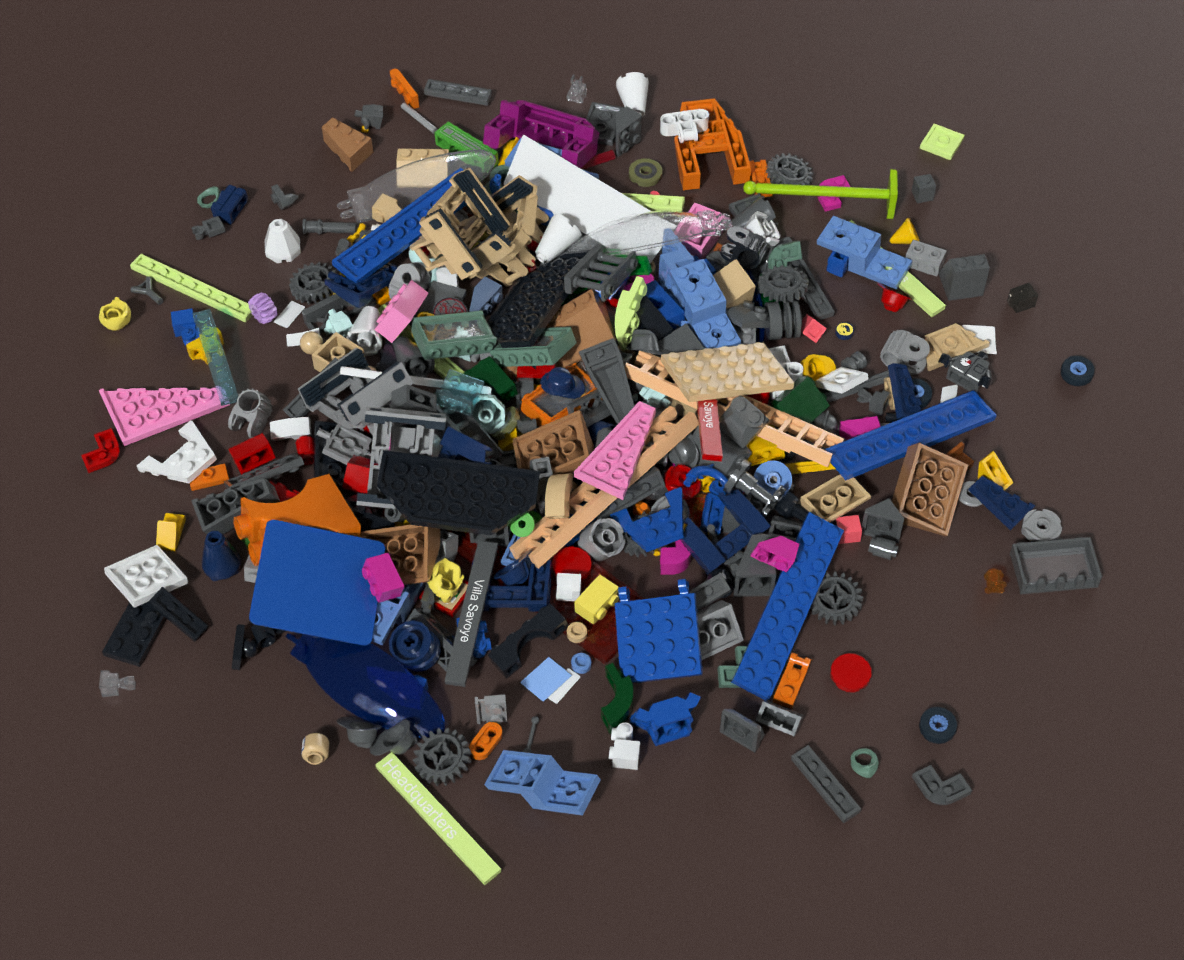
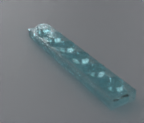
(215, 357)

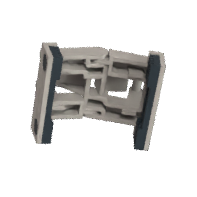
(350, 413)
(401, 440)

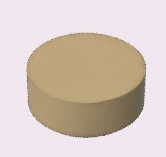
(576, 632)

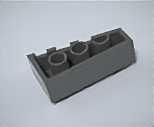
(219, 510)

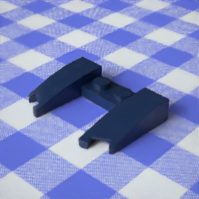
(360, 293)
(458, 444)
(712, 556)
(532, 596)

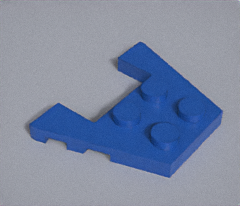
(658, 528)

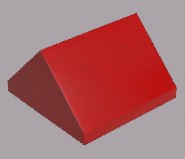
(357, 475)

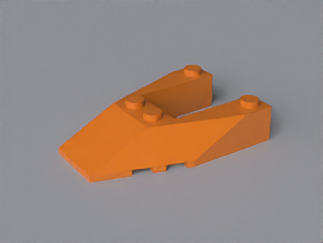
(718, 137)

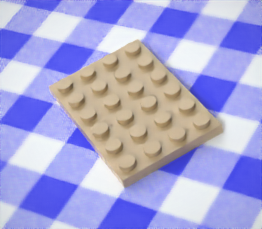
(726, 372)

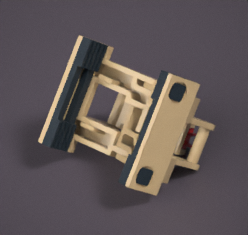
(522, 235)
(452, 238)

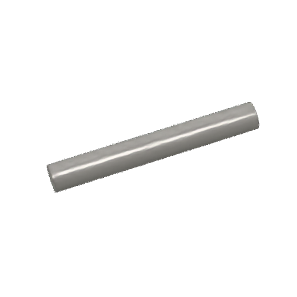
(418, 117)

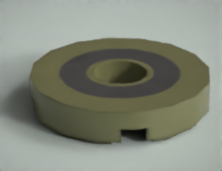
(645, 165)
(511, 418)

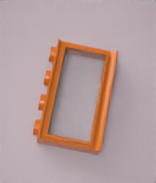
(547, 407)

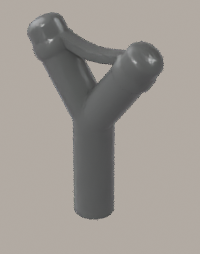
(147, 291)

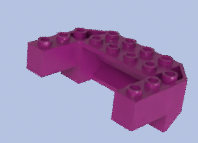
(545, 126)

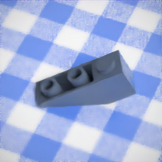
(486, 296)

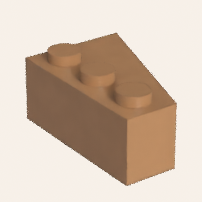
(347, 142)

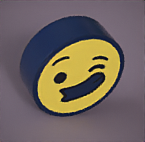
(844, 331)

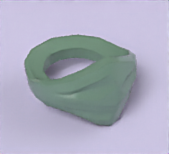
(210, 191)
(864, 770)

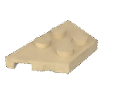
(952, 341)

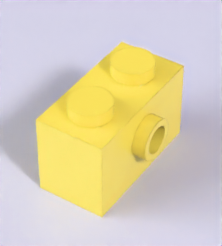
(597, 599)

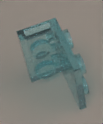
(459, 392)

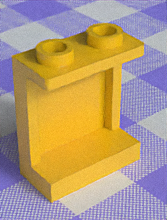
(764, 451)

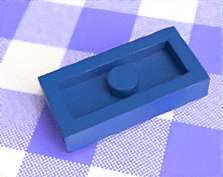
(712, 513)

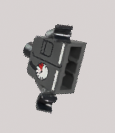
(968, 370)

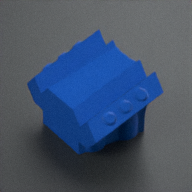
(667, 719)

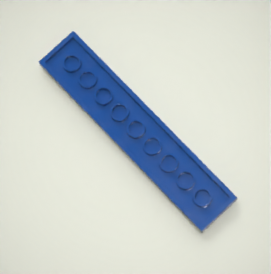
(390, 237)
(924, 427)
(787, 608)

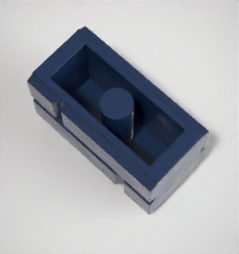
(229, 204)

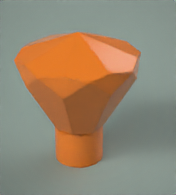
(640, 507)

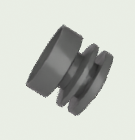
(785, 319)

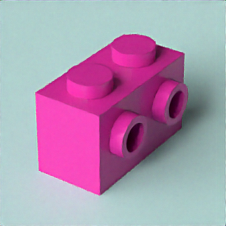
(382, 577)

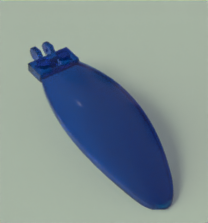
(369, 683)

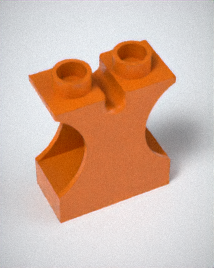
(316, 506)

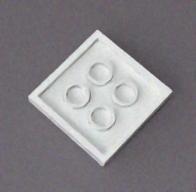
(144, 574)

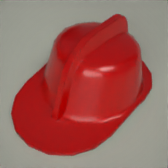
(892, 299)

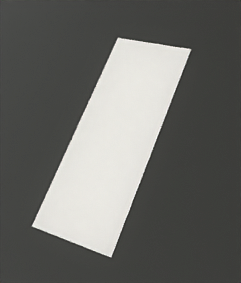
(572, 191)

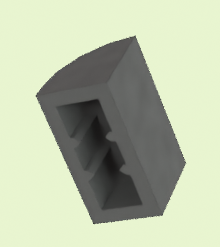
(779, 717)

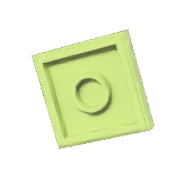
(942, 141)

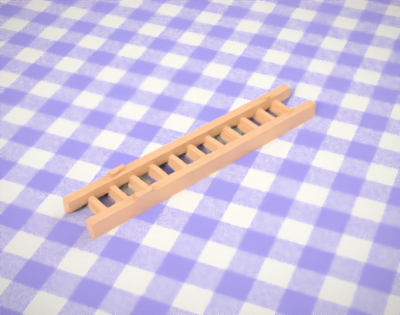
(780, 419)
(599, 502)

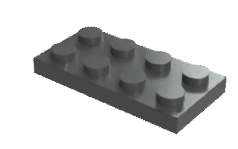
(271, 470)

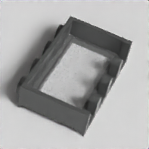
(1055, 565)

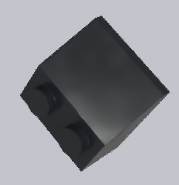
(369, 517)

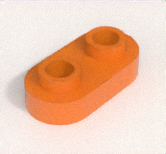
(484, 741)

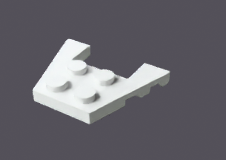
(187, 461)

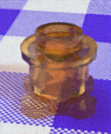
(994, 581)

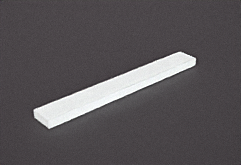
(416, 380)

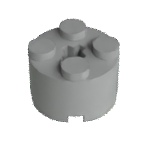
(602, 539)

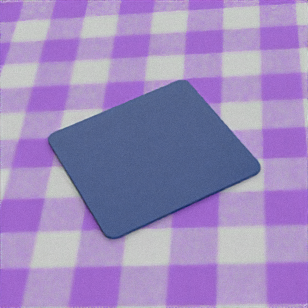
(315, 583)

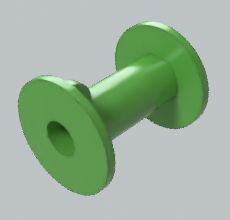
(525, 525)

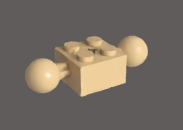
(323, 354)

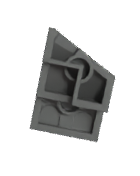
(439, 291)

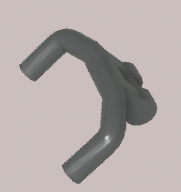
(731, 563)

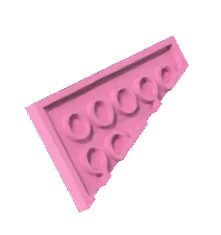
(616, 457)

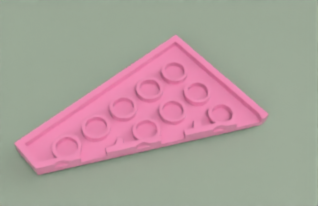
(145, 412)

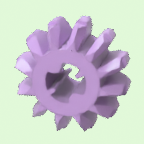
(262, 308)

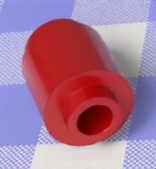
(305, 449)

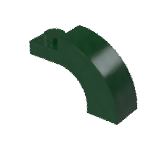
(622, 704)

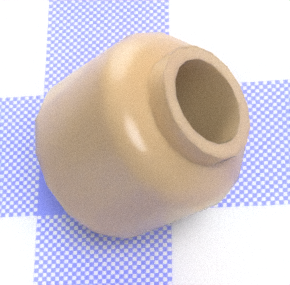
(315, 748)

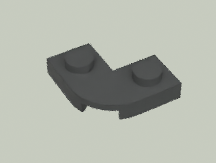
(941, 792)

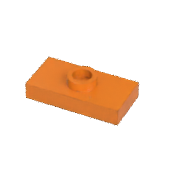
(210, 477)

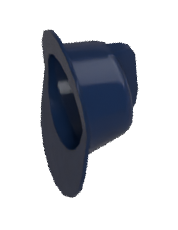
(562, 383)
(516, 572)

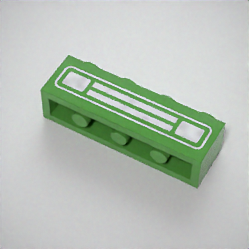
(455, 140)

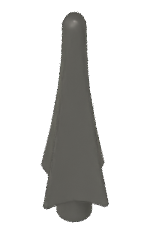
(427, 600)

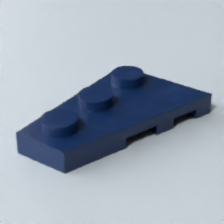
(902, 391)
(1004, 506)

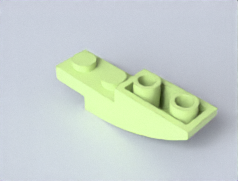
(626, 317)

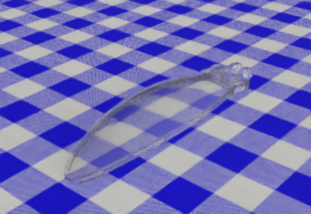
(414, 180)
(652, 230)

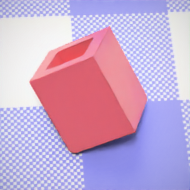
(812, 328)
(851, 527)

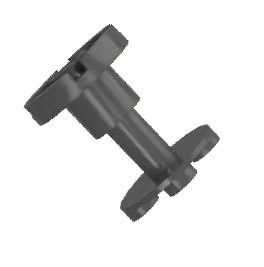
(748, 484)

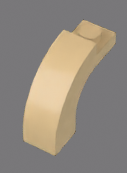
(558, 495)

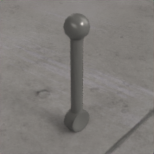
(535, 720)

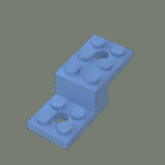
(864, 252)
(673, 257)
(704, 305)
(395, 611)
(542, 782)

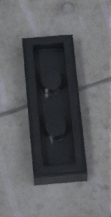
(178, 614)

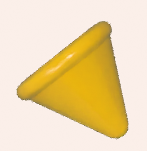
(905, 234)

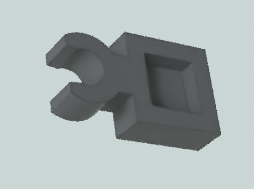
(209, 227)

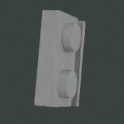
(491, 709)

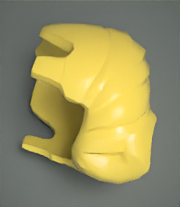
(115, 315)
(445, 580)

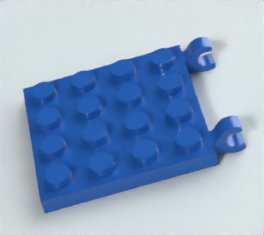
(658, 636)

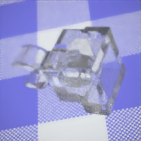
(578, 91)
(110, 683)

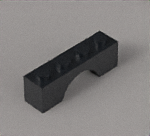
(546, 624)

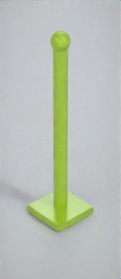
(831, 191)

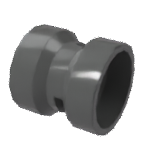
(855, 362)

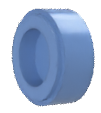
(581, 663)

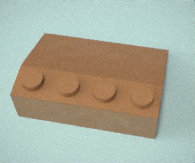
(588, 321)
(563, 441)
(929, 489)
(411, 550)

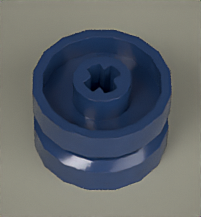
(414, 646)

